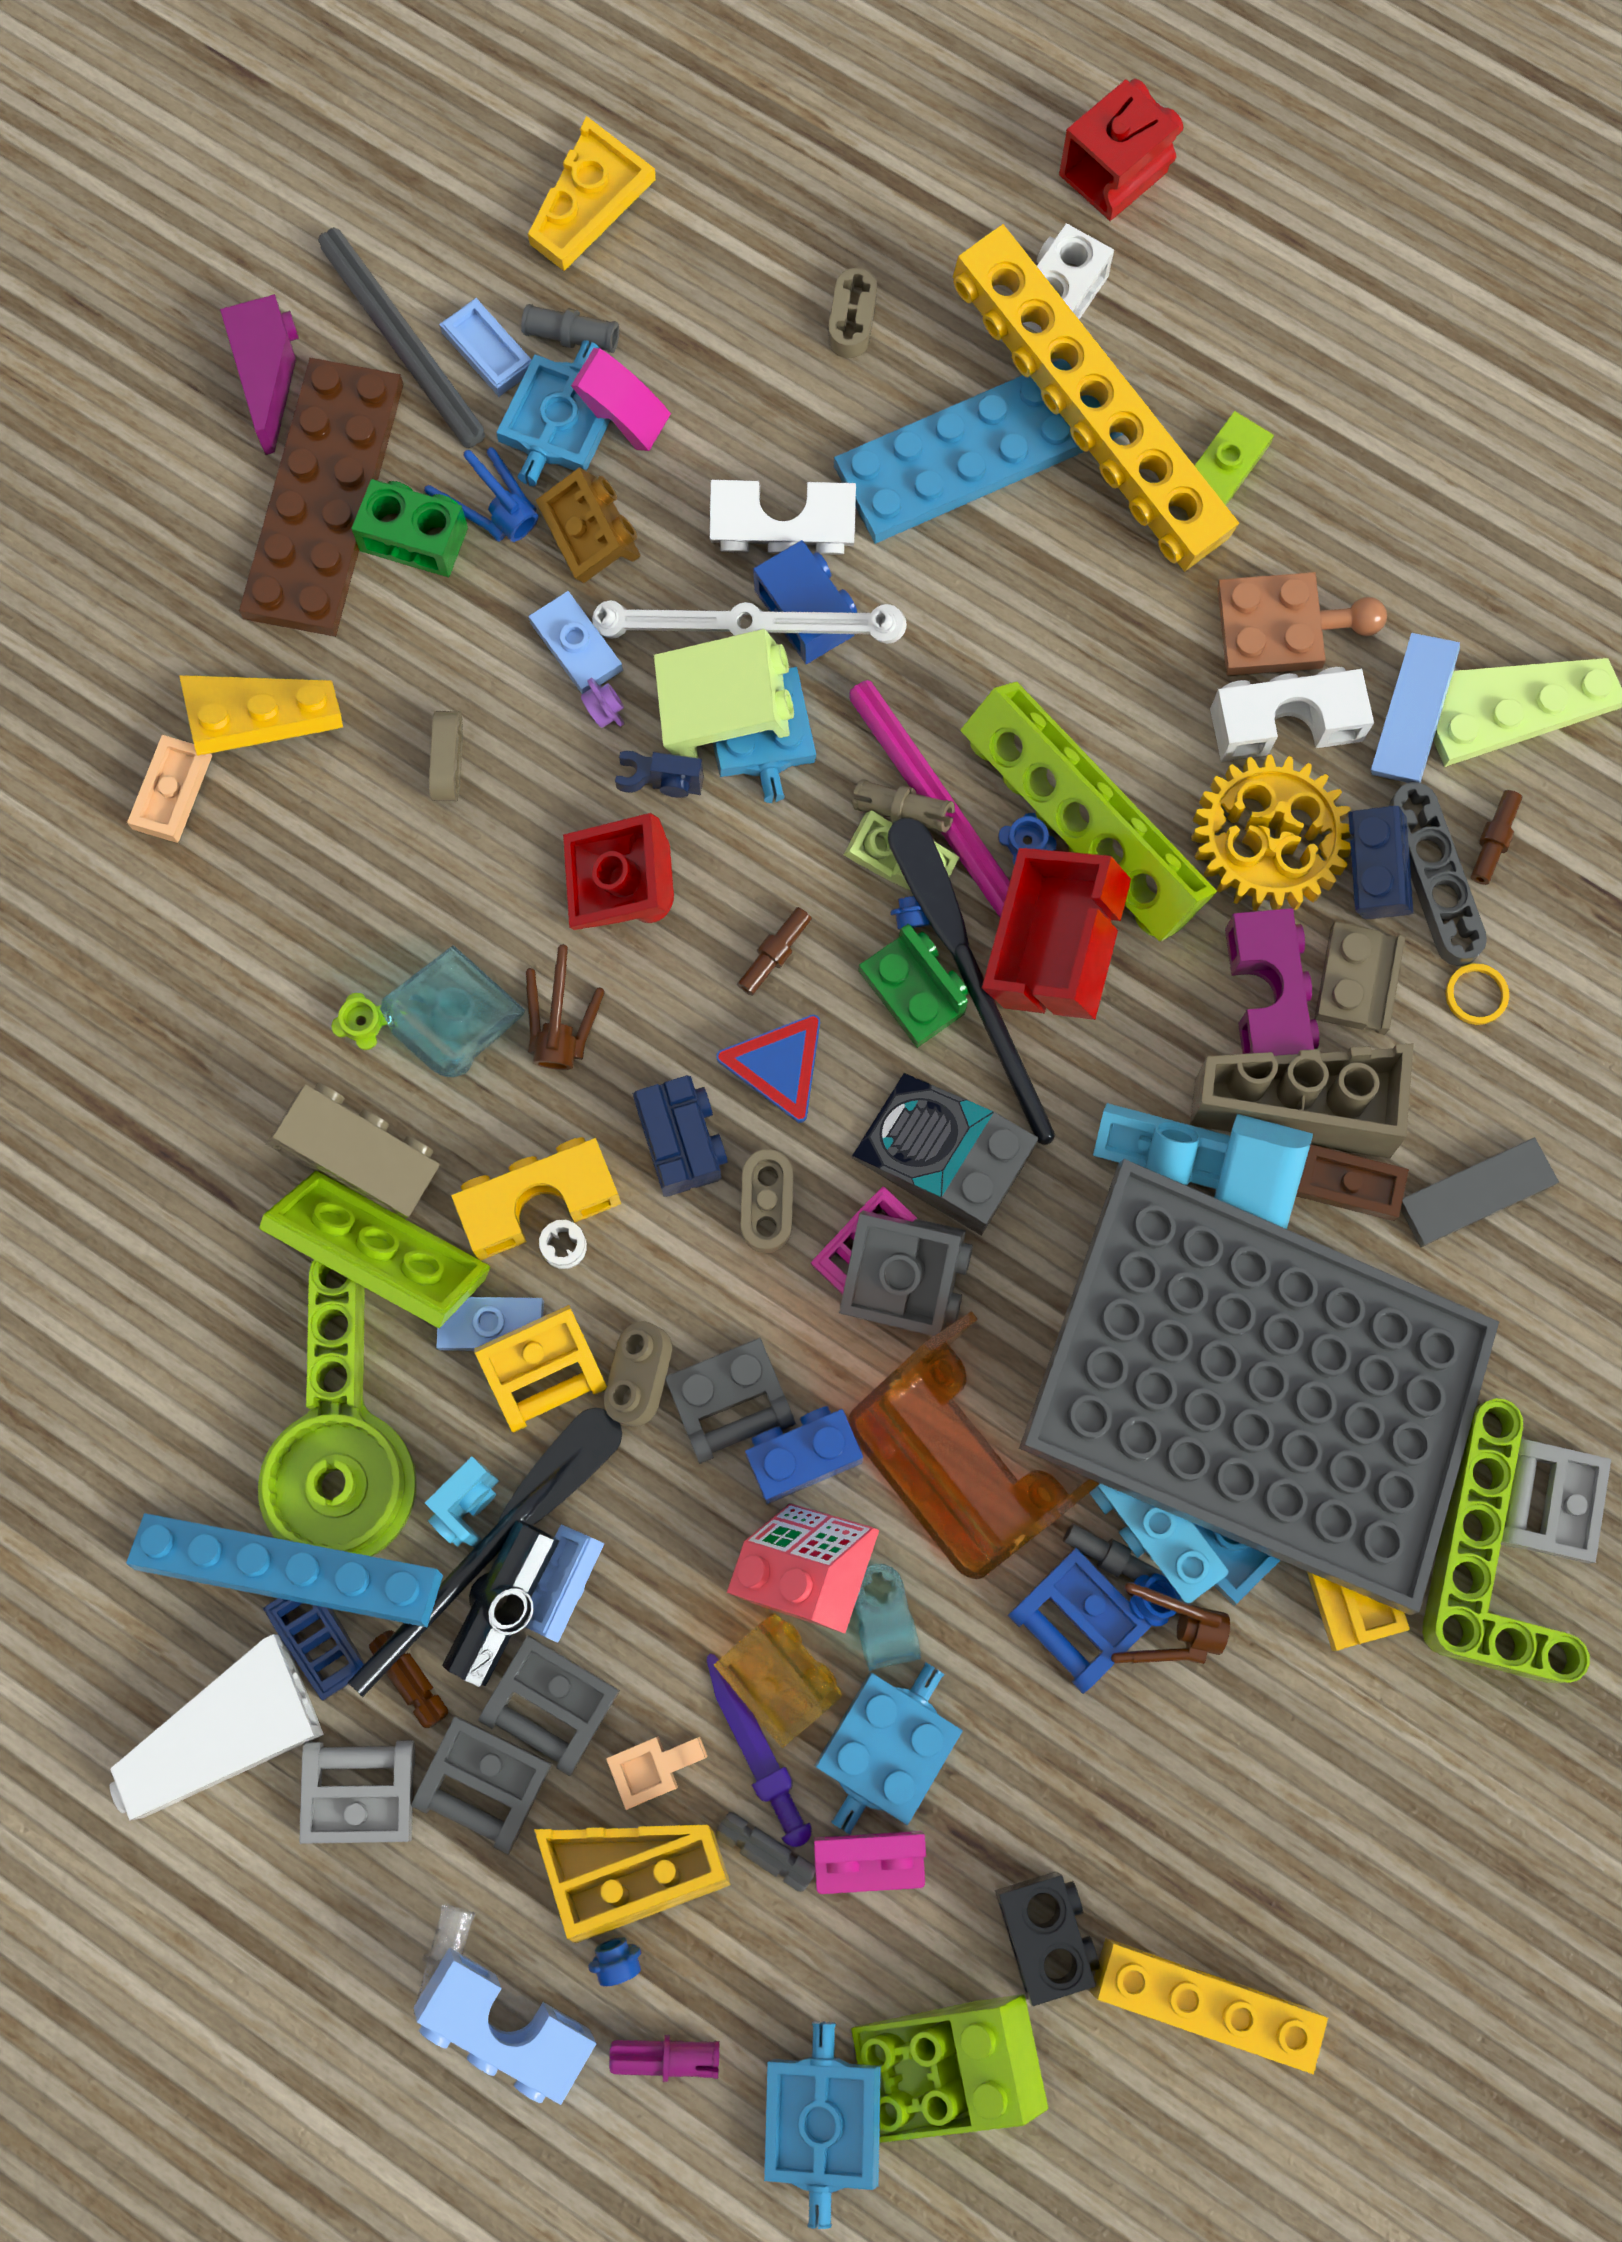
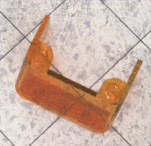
(947, 1467)

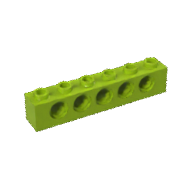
(1111, 813)

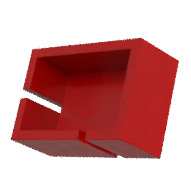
(1056, 933)

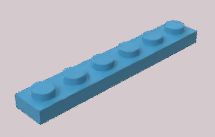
(285, 1569)

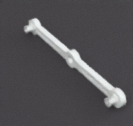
(884, 623)

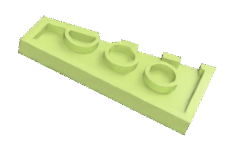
(1515, 703)

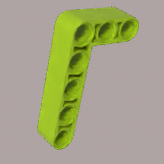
(1481, 1559)

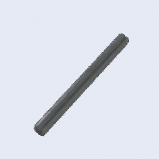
(402, 338)

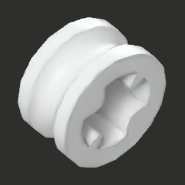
(549, 1251)

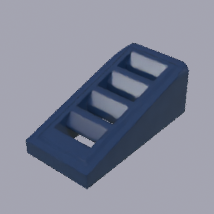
(287, 1630)

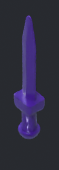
(772, 1782)

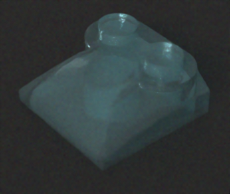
(449, 1013)

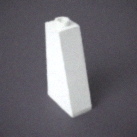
(227, 1728)

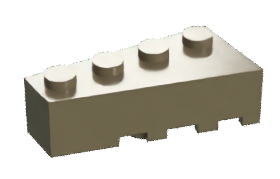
(1344, 1098)

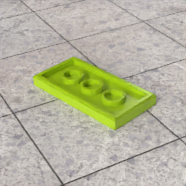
(375, 1248)

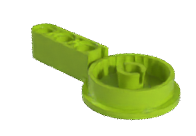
(337, 1437)

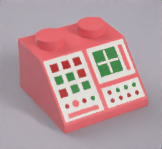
(805, 1566)

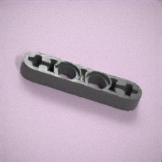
(1443, 872)

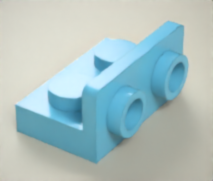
(462, 1493)

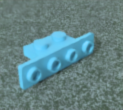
(1167, 1540)

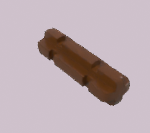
(413, 1686)

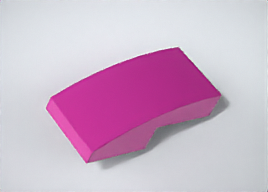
(620, 396)

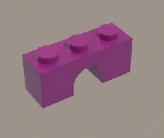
(1270, 948)

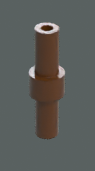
(1496, 837)
(774, 951)

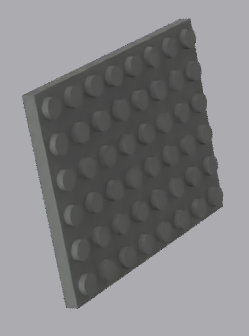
(1263, 1387)

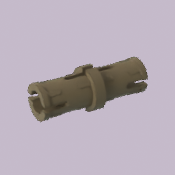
(903, 804)

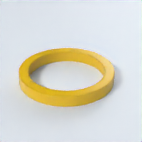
(1458, 1012)

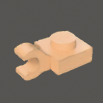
(647, 1770)

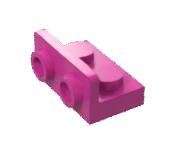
(870, 1862)

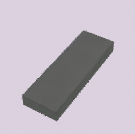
(1478, 1192)

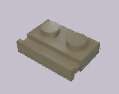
(1359, 978)

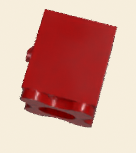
(1120, 148)

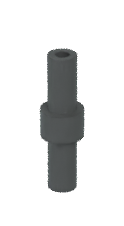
(1111, 1555)

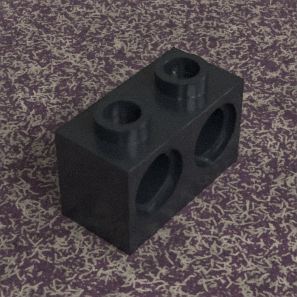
(1035, 1941)

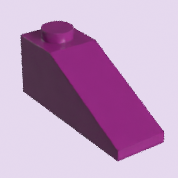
(264, 360)

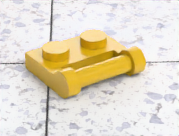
(534, 1354)

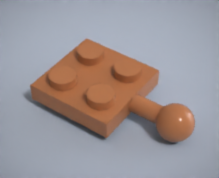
(1279, 625)

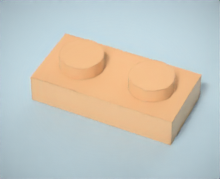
(169, 789)

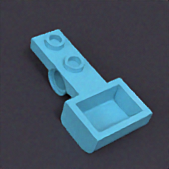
(1250, 1169)

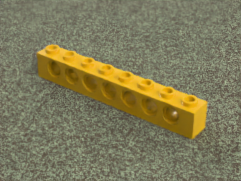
(1002, 261)

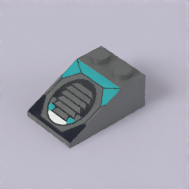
(946, 1151)

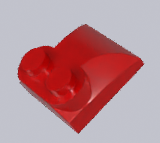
(618, 873)

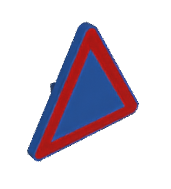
(778, 1064)

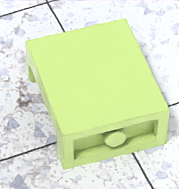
(722, 691)

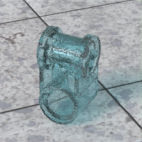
(886, 1628)

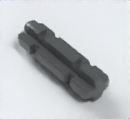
(765, 1851)

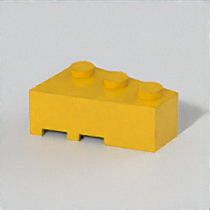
(627, 1873)

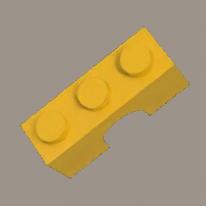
(493, 1206)

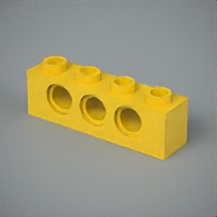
(1209, 2006)

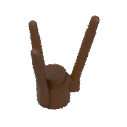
(555, 1045)
(1198, 1627)

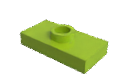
(1233, 455)

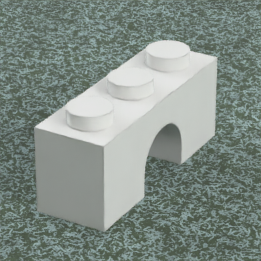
(740, 520)
(1330, 703)

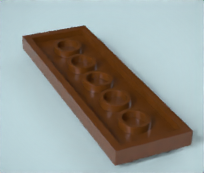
(323, 475)

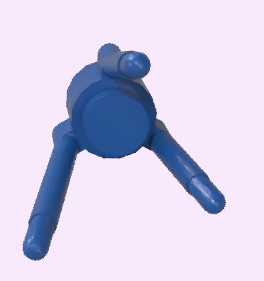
(511, 512)

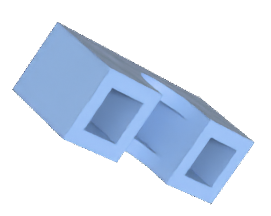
(541, 2056)

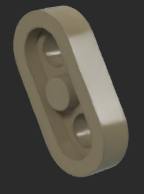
(767, 1202)
(639, 1372)

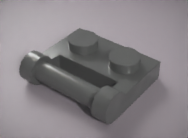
(723, 1384)
(558, 1689)
(489, 1767)

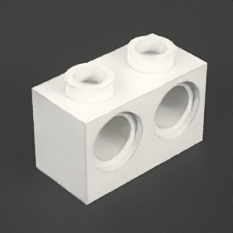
(1079, 283)

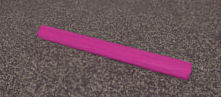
(923, 779)

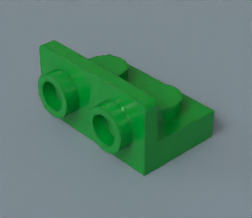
(915, 985)

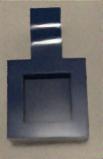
(669, 773)

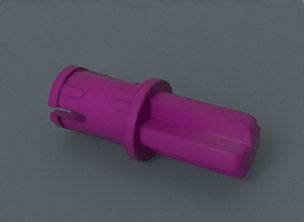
(665, 2058)

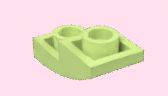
(871, 850)

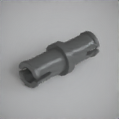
(569, 328)

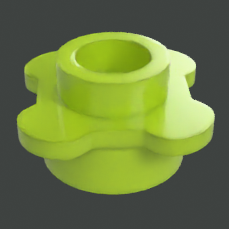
(346, 1023)

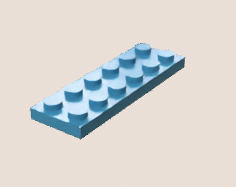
(957, 456)

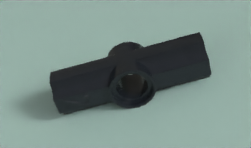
(489, 1631)

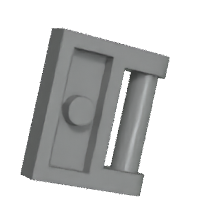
(1571, 1504)
(357, 1811)

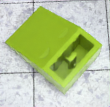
(954, 2069)

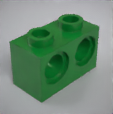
(405, 537)

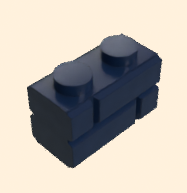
(1380, 862)
(679, 1136)

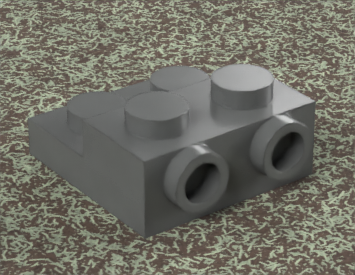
(905, 1273)

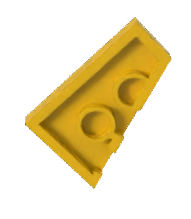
(592, 192)
(254, 711)

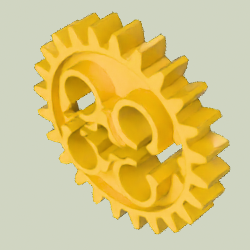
(1279, 793)

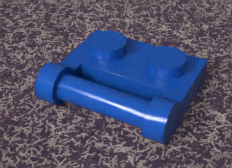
(1092, 1607)

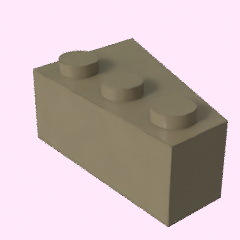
(355, 1149)

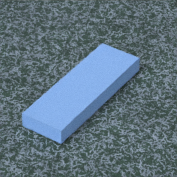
(1415, 708)

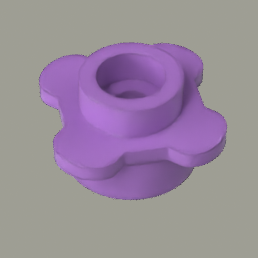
(603, 704)

